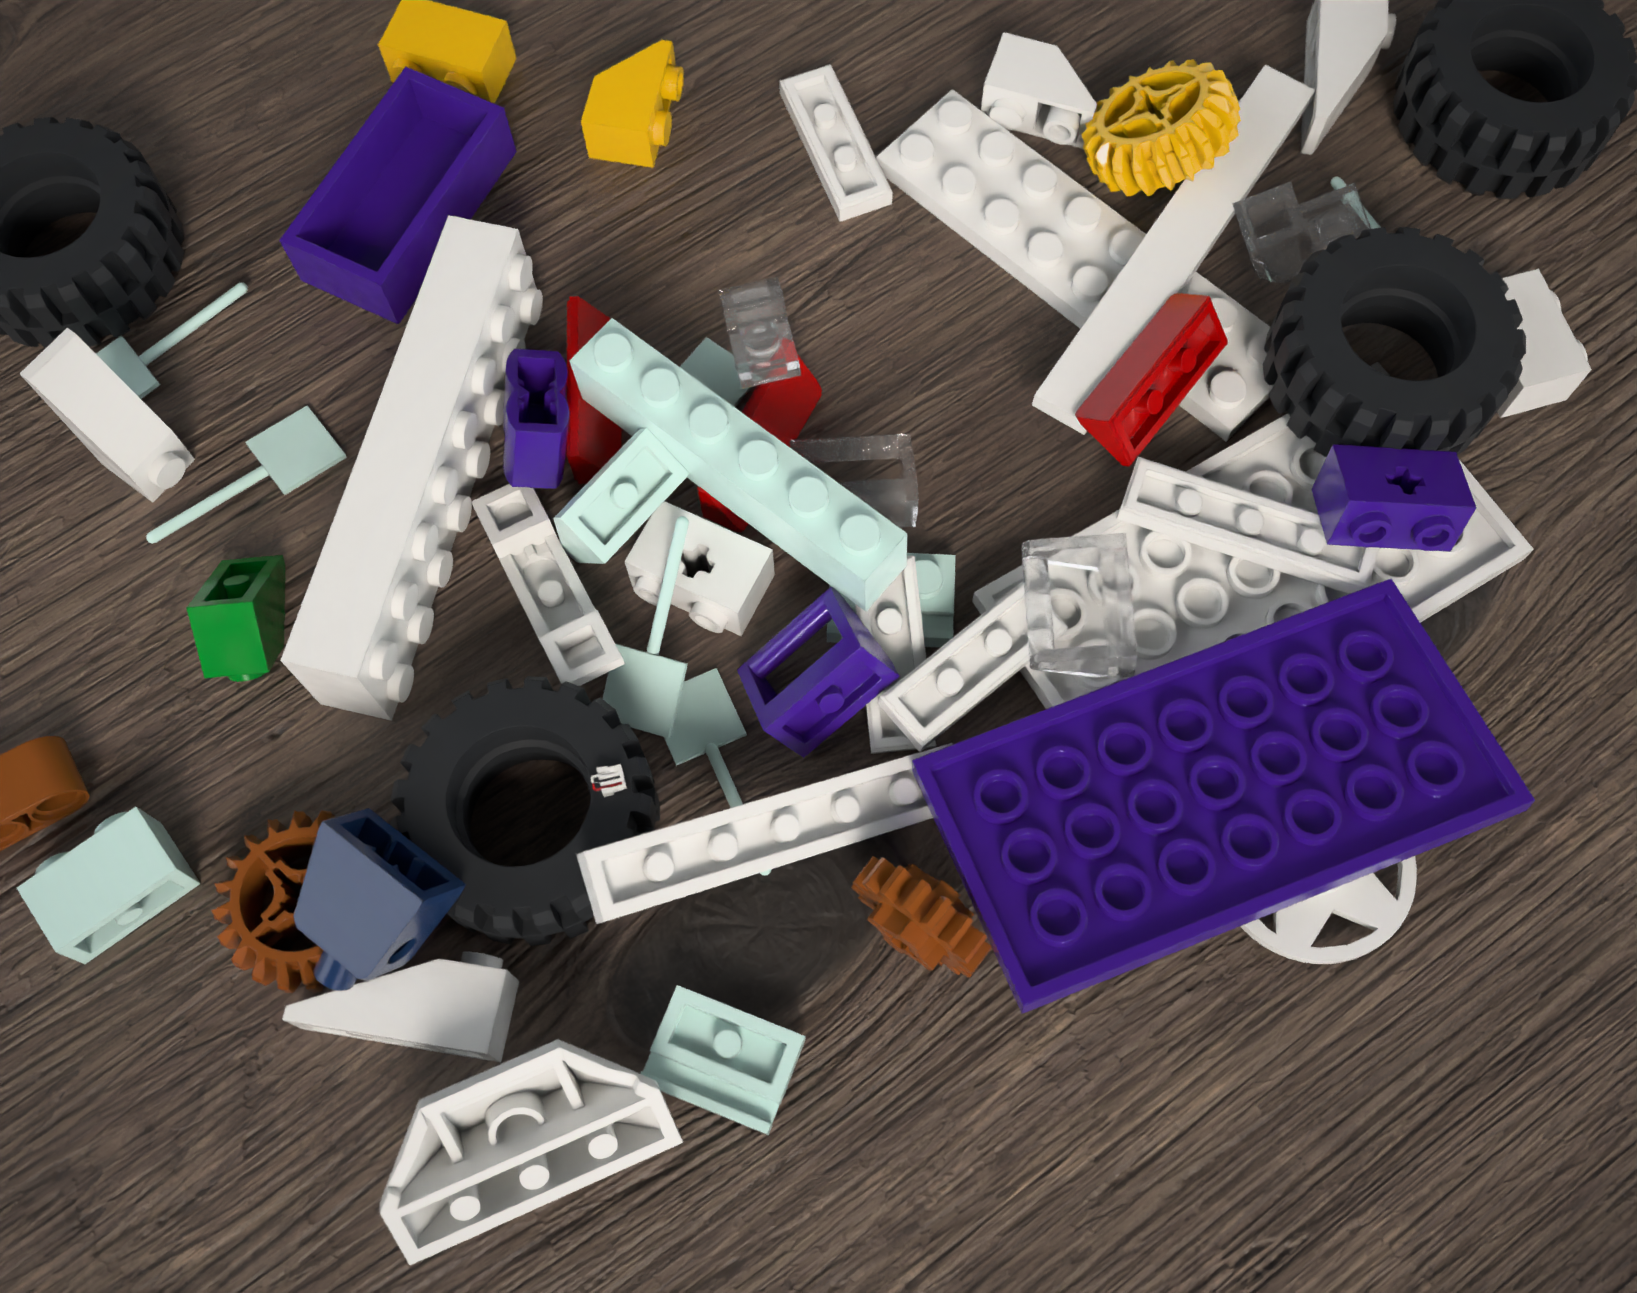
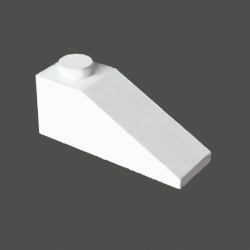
(1339, 55)
(107, 416)
(429, 1007)

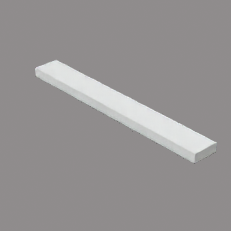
(1174, 245)

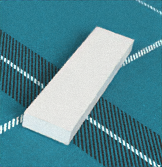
(1242, 526)

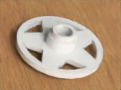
(1360, 901)

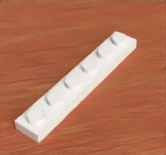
(751, 838)

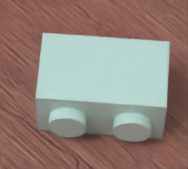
(107, 885)

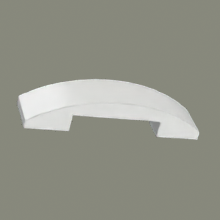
(547, 585)

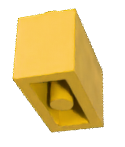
(450, 46)

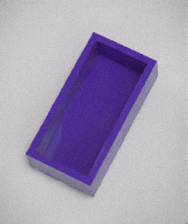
(391, 190)

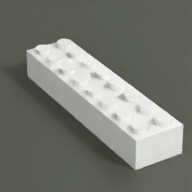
(415, 474)

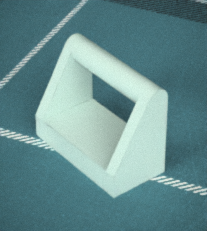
(618, 499)

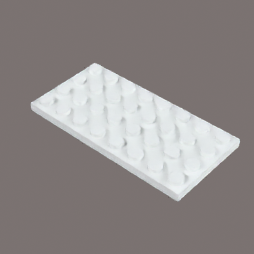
(1201, 597)

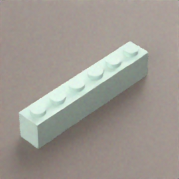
(742, 465)

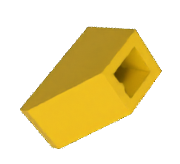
(630, 107)

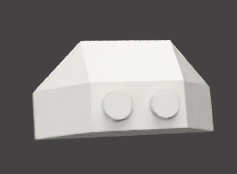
(518, 1143)

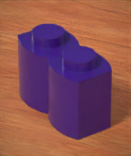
(535, 418)

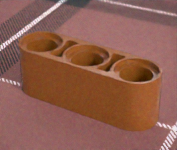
(37, 788)

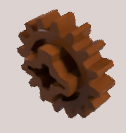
(921, 916)

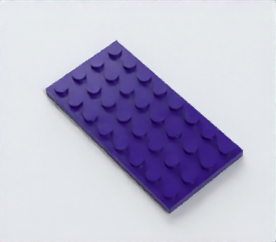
(1214, 792)

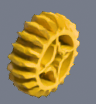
(1162, 127)

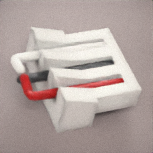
(610, 779)

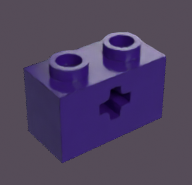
(1392, 498)

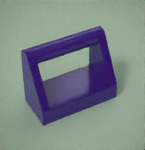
(830, 688)

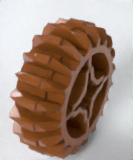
(257, 940)

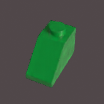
(240, 618)

